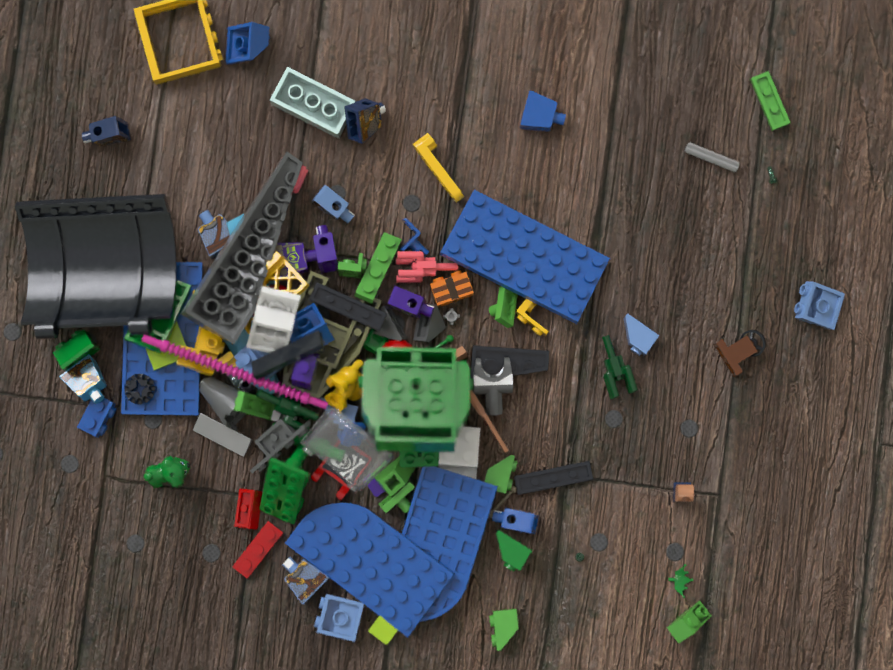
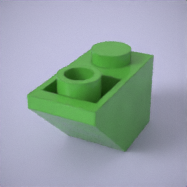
(500, 474)
(394, 477)
(689, 622)
(504, 625)

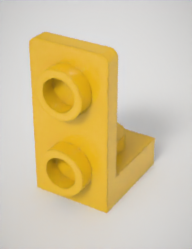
(528, 306)

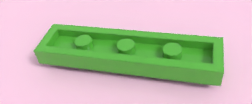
(378, 267)

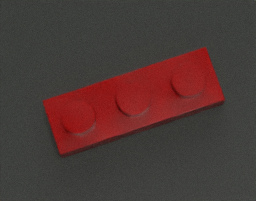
(257, 549)

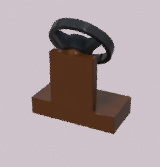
(740, 350)

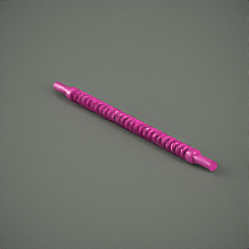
(166, 346)

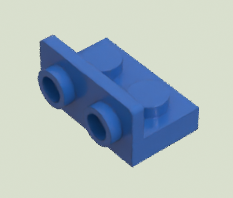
(96, 417)

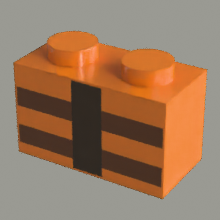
(451, 289)

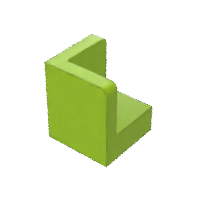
(383, 630)

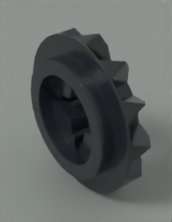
(147, 393)

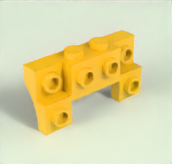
(206, 344)

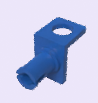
(413, 243)

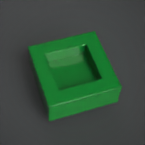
(374, 341)

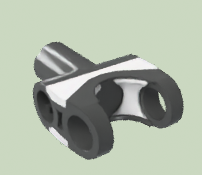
(493, 385)

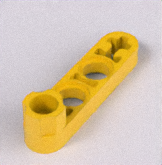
(424, 147)

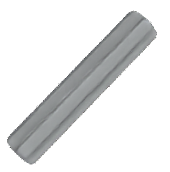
(712, 157)

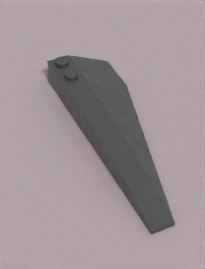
(235, 278)

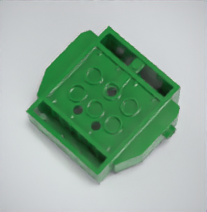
(390, 393)

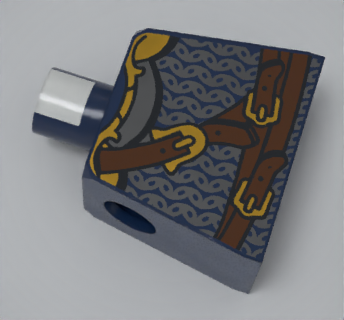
(363, 119)
(107, 132)

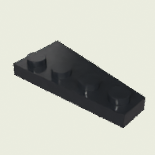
(521, 360)

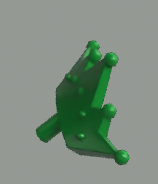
(680, 580)

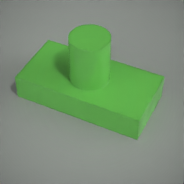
(505, 308)
(398, 499)

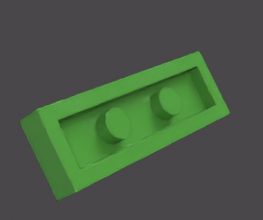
(770, 101)
(253, 405)

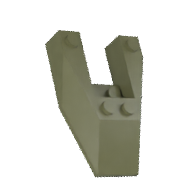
(336, 353)

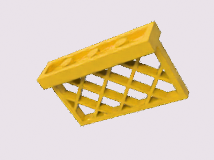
(274, 266)

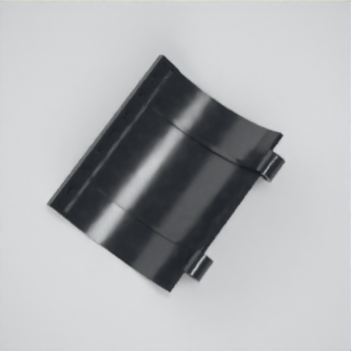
(98, 263)

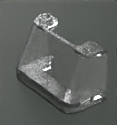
(345, 449)

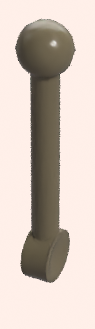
(513, 490)

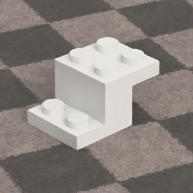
(273, 320)
(465, 456)

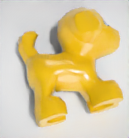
(346, 385)

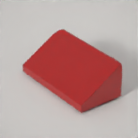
(248, 509)

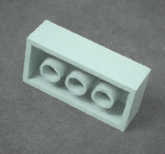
(311, 102)

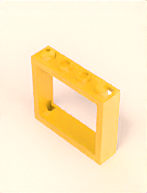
(165, 5)

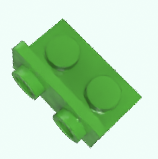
(350, 269)

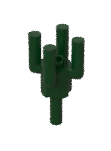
(616, 371)
(289, 408)

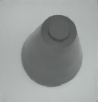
(221, 399)

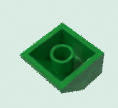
(75, 349)
(512, 551)

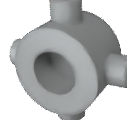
(451, 316)

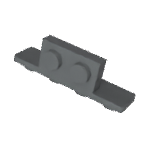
(276, 438)

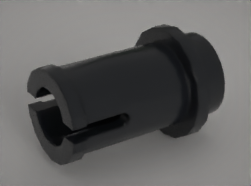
(246, 387)

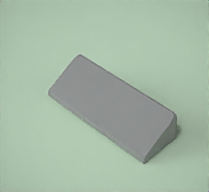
(222, 435)

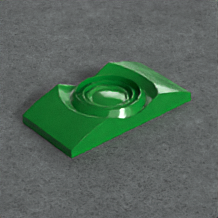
(163, 328)

